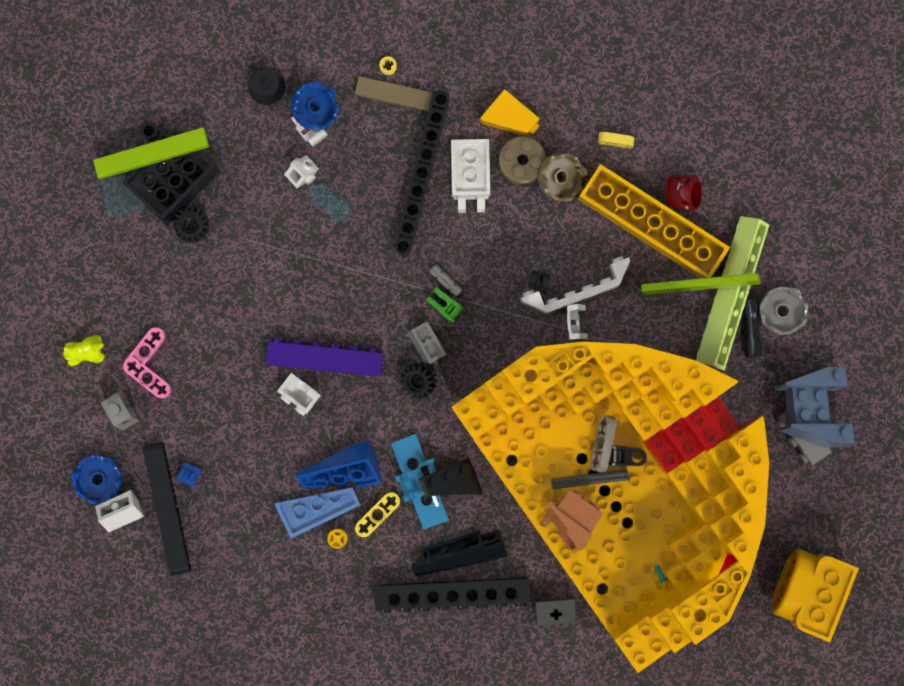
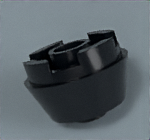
(266, 86)

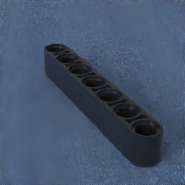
(166, 509)

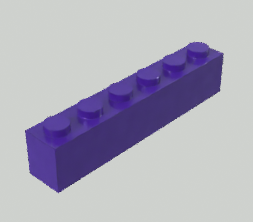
(323, 358)

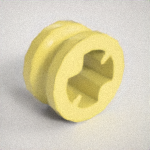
(393, 67)

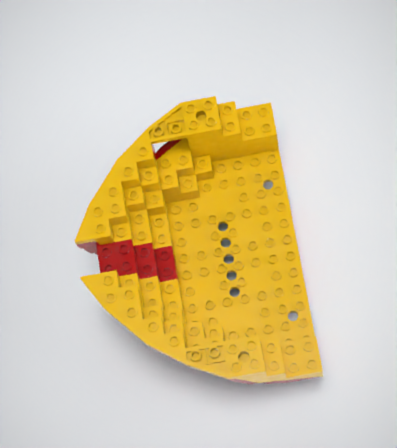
(689, 504)

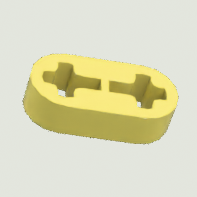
(616, 140)

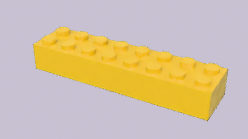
(653, 223)

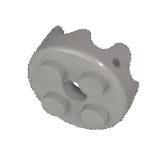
(796, 310)

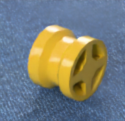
(335, 538)

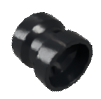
(535, 279)

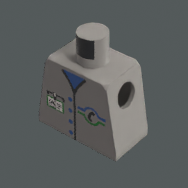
(119, 411)

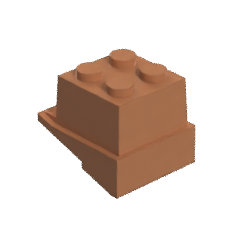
(573, 518)

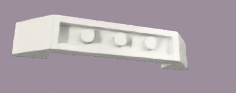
(617, 268)

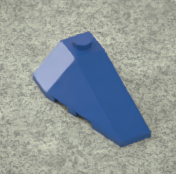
(350, 465)

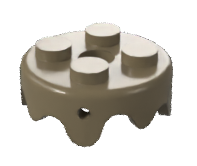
(508, 163)
(572, 172)

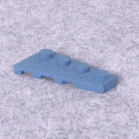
(308, 512)

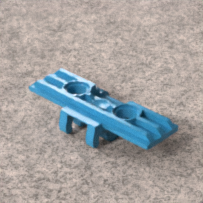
(409, 480)

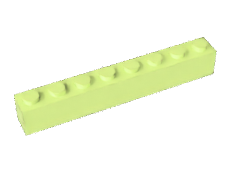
(731, 300)

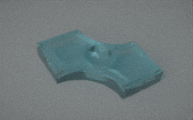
(322, 196)

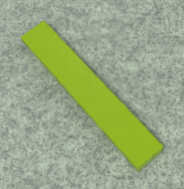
(151, 153)
(701, 284)

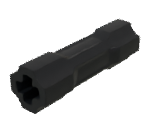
(751, 329)

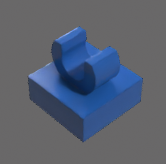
(188, 474)

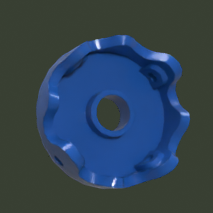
(324, 100)
(84, 484)

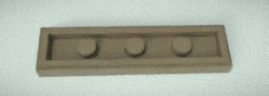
(393, 94)

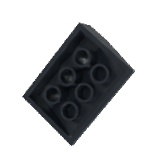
(171, 183)

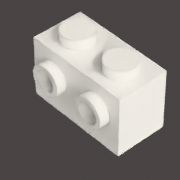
(119, 511)

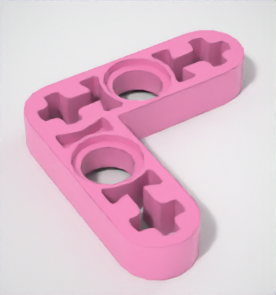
(142, 361)

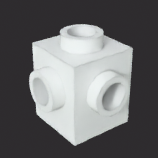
(301, 171)

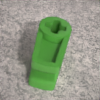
(451, 303)

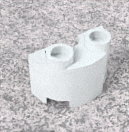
(298, 393)

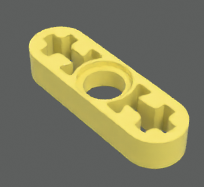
(370, 528)

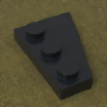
(452, 480)

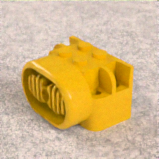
(813, 592)

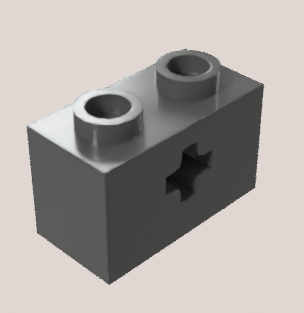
(546, 606)

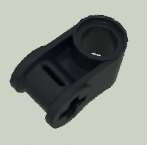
(158, 135)
(625, 456)

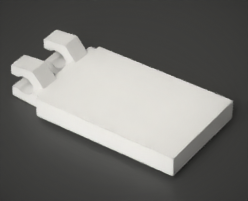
(470, 172)

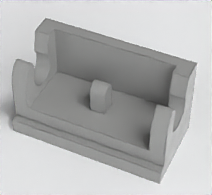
(426, 343)

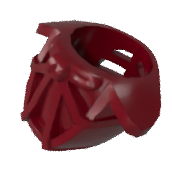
(683, 192)

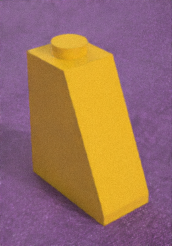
(510, 115)

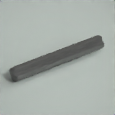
(589, 479)

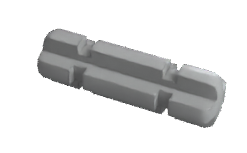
(445, 280)

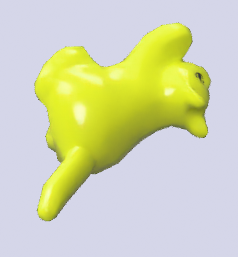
(86, 350)

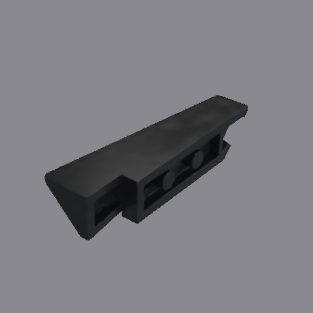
(460, 552)

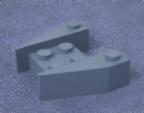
(809, 408)

